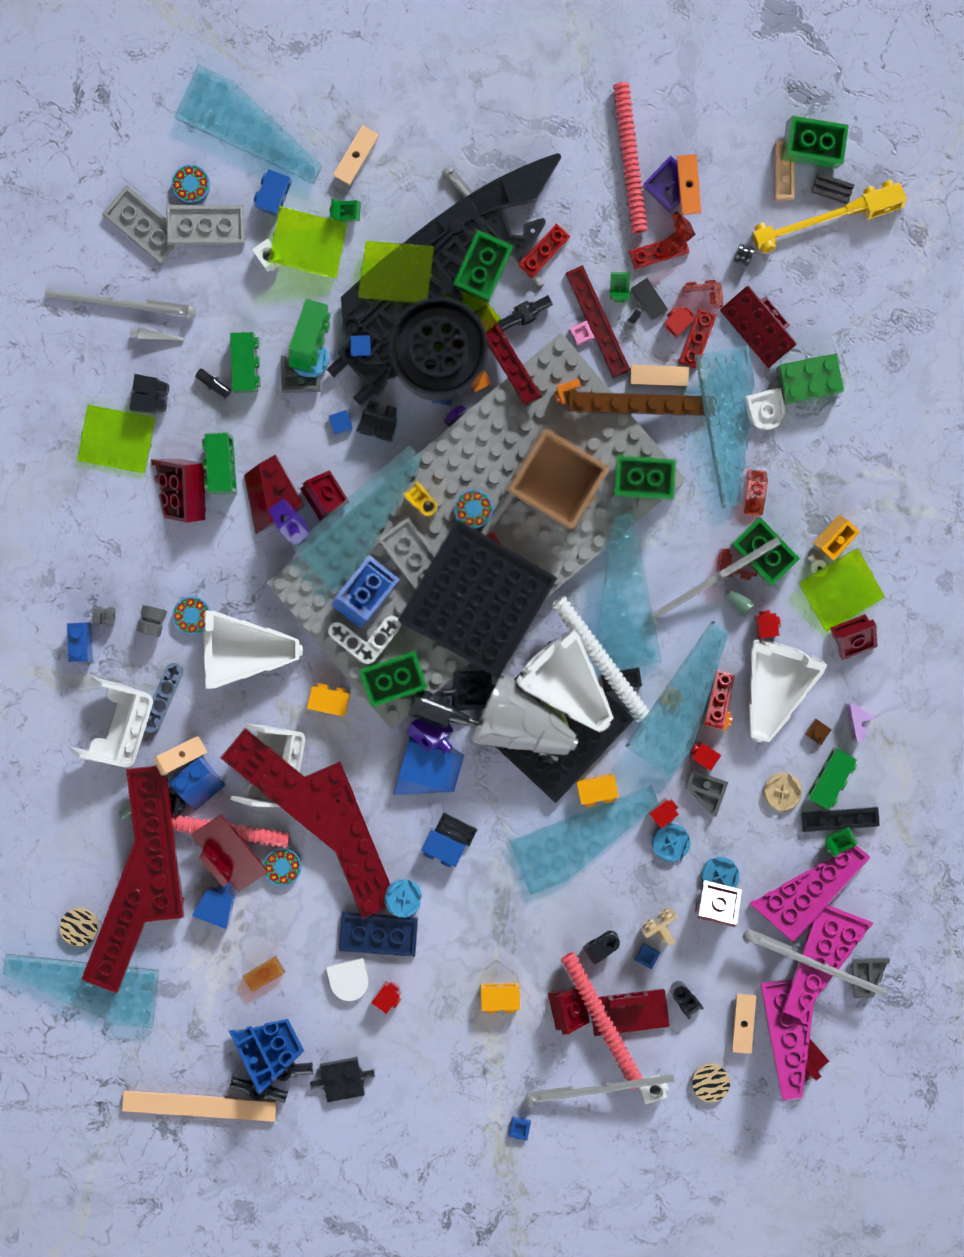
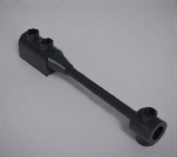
(441, 712)

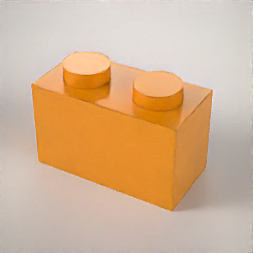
(836, 537)
(329, 700)
(597, 789)
(500, 997)

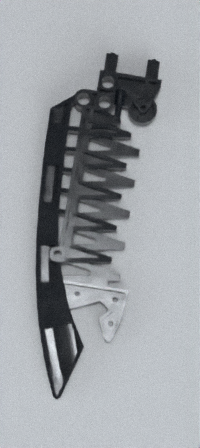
(482, 207)

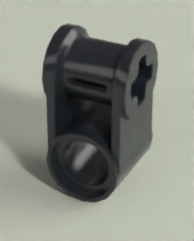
(600, 947)
(687, 1001)

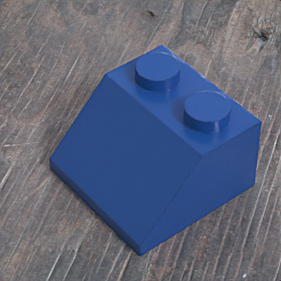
(197, 783)

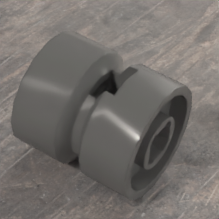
(151, 621)

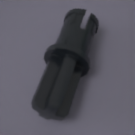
(213, 383)

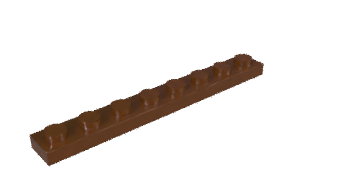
(635, 403)

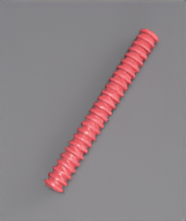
(630, 157)
(246, 833)
(600, 1015)

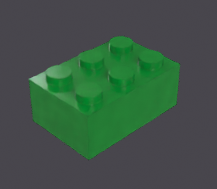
(815, 142)
(483, 266)
(309, 335)
(810, 379)
(219, 463)
(644, 477)
(773, 563)
(393, 678)

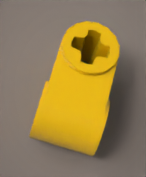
(419, 497)

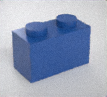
(272, 193)
(79, 642)
(443, 848)

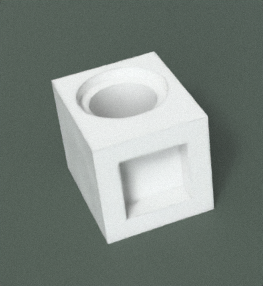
(260, 251)
(650, 1097)

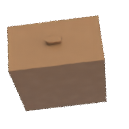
(556, 478)

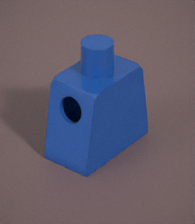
(216, 906)

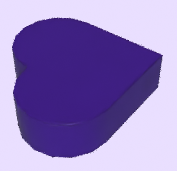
(454, 415)

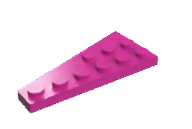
(803, 898)
(828, 941)
(788, 1039)

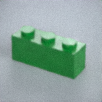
(244, 362)
(832, 778)

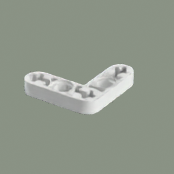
(370, 644)

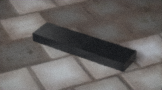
(840, 819)

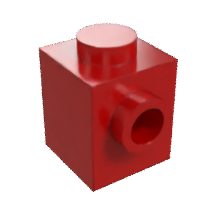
(678, 320)
(767, 624)
(387, 997)

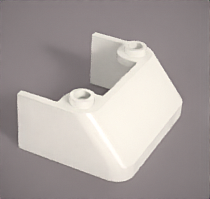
(126, 727)
(287, 745)

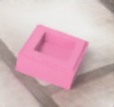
(581, 333)

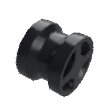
(744, 254)

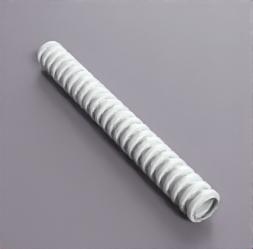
(601, 659)

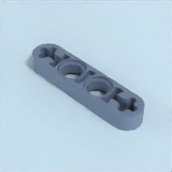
(165, 698)

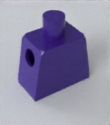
(294, 527)
(431, 736)

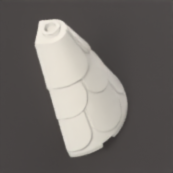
(241, 649)
(567, 682)
(778, 685)

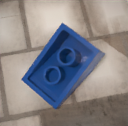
(364, 592)

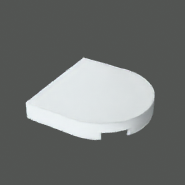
(765, 408)
(348, 979)

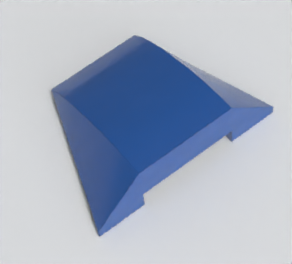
(428, 771)
(267, 1050)

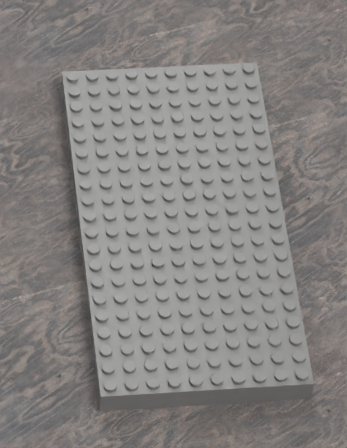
(483, 455)

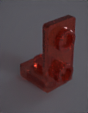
(678, 238)
(715, 296)
(756, 492)
(725, 559)

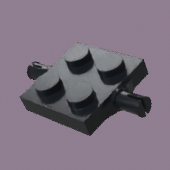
(470, 690)
(342, 1079)

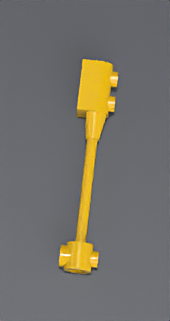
(872, 202)

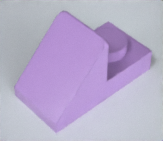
(856, 716)

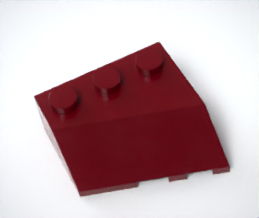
(266, 487)
(181, 489)

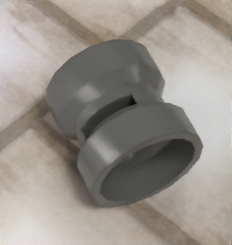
(103, 616)

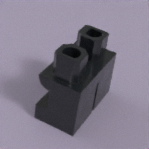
(148, 403)
(371, 417)

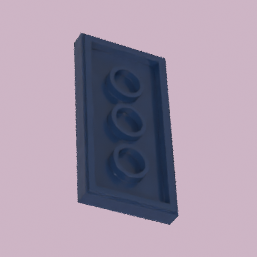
(378, 934)

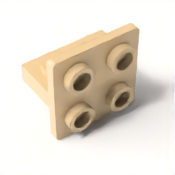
(659, 926)

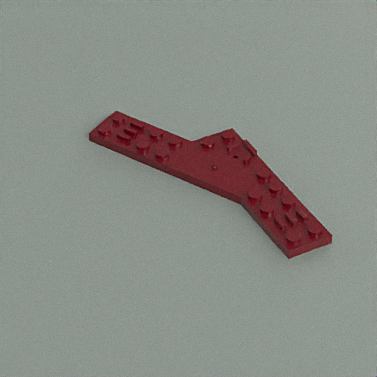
(323, 806)
(149, 883)

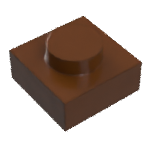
(818, 731)

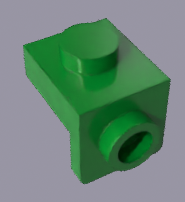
(345, 210)
(619, 286)
(840, 841)

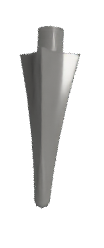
(145, 334)

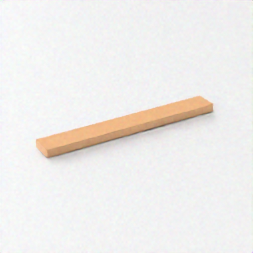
(199, 1105)

